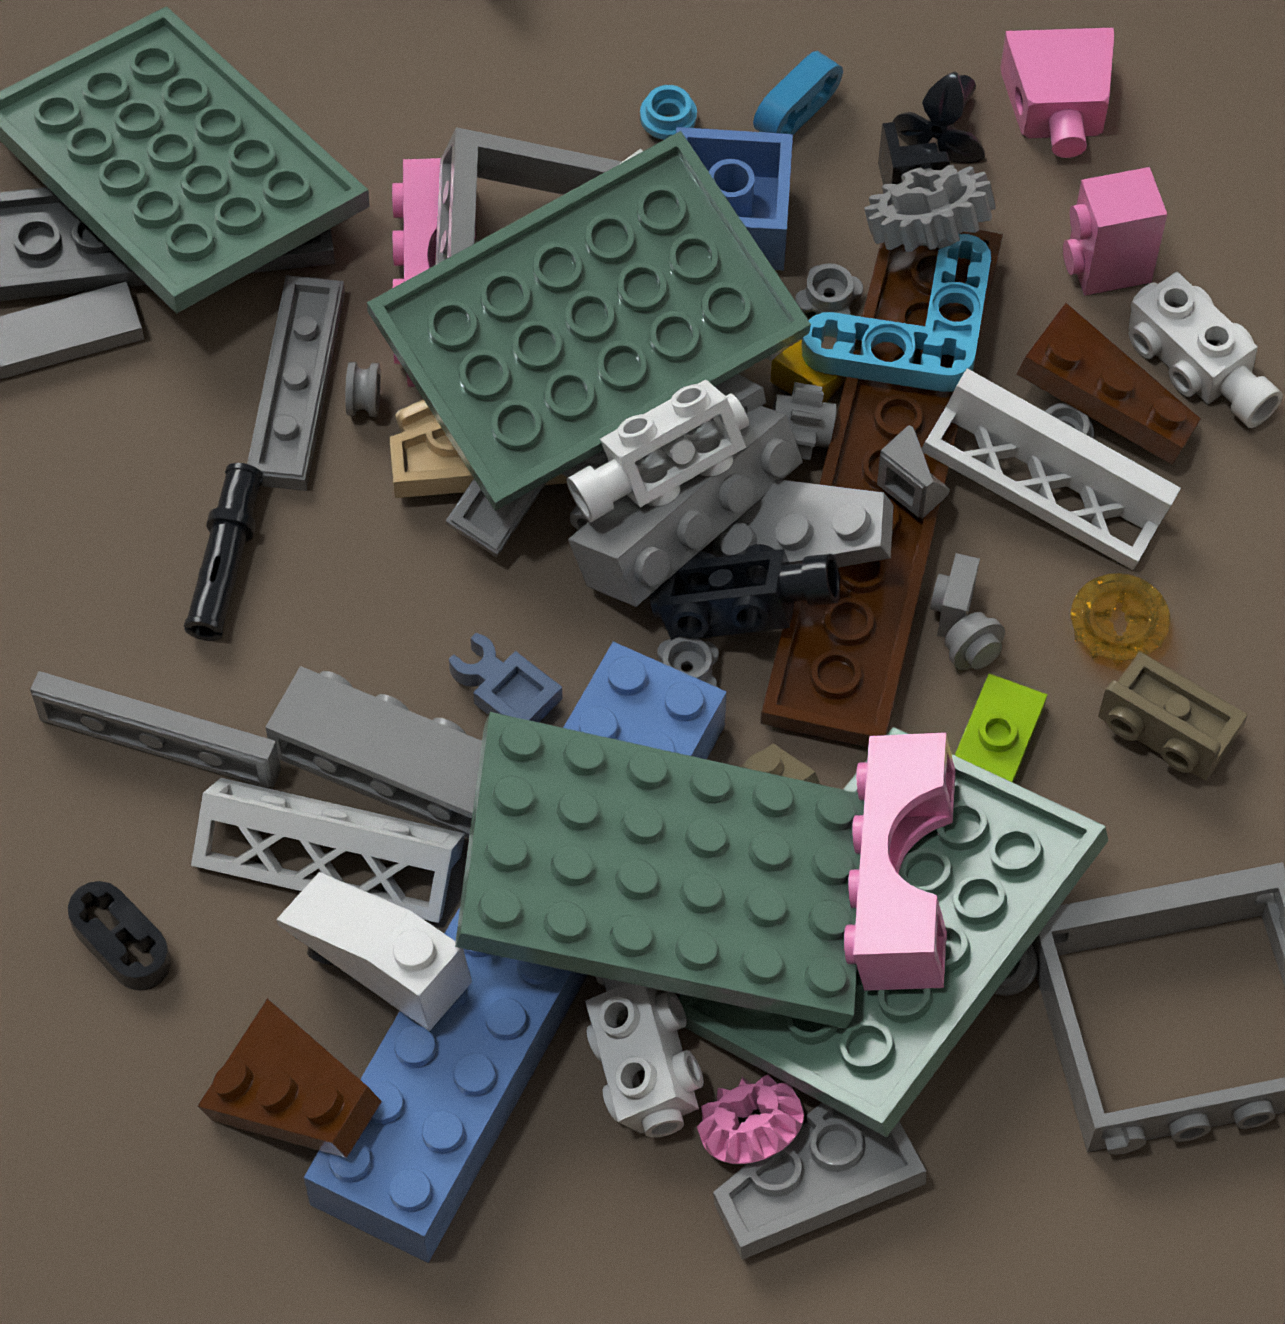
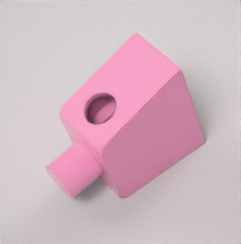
(1059, 84)

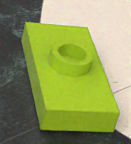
(1001, 726)

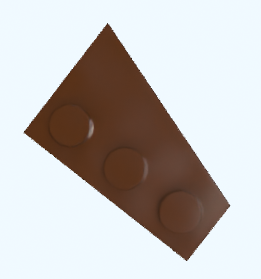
(1107, 385)
(289, 1088)

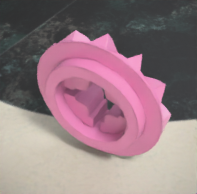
(760, 1134)

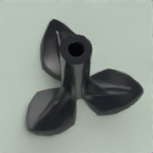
(944, 107)

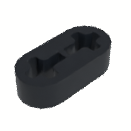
(129, 925)

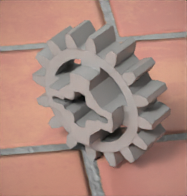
(930, 208)

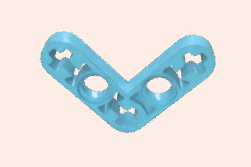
(935, 339)

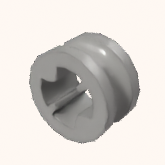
(363, 389)

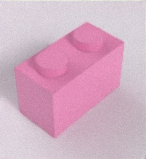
(1115, 231)

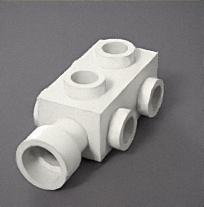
(1201, 348)
(662, 450)
(648, 1044)

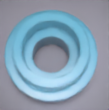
(667, 101)

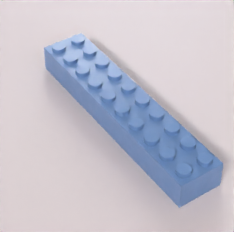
(460, 1081)

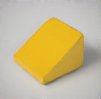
(791, 368)

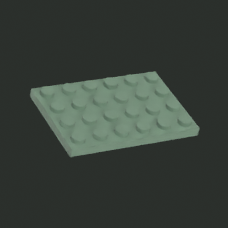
(175, 158)
(586, 318)
(661, 871)
(997, 886)

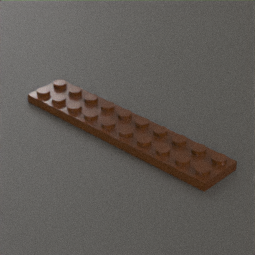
(846, 658)

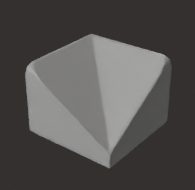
(907, 476)

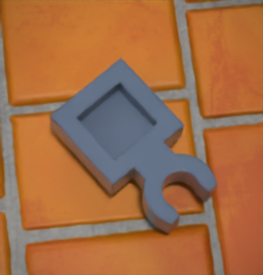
(506, 687)

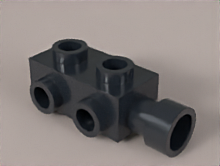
(740, 596)

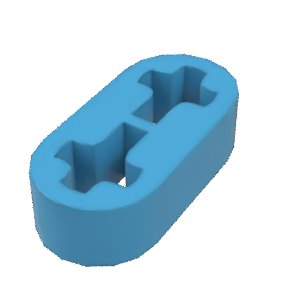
(798, 95)

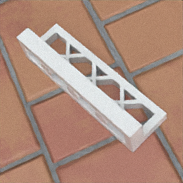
(1062, 454)
(328, 825)

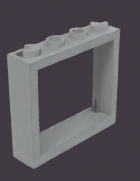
(501, 160)
(1143, 916)

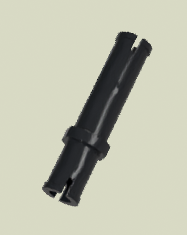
(229, 529)

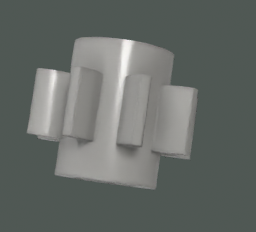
(808, 417)

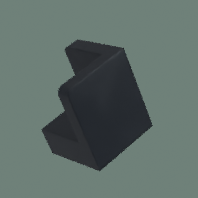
(898, 159)

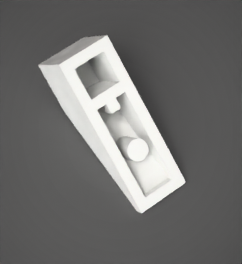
(380, 947)

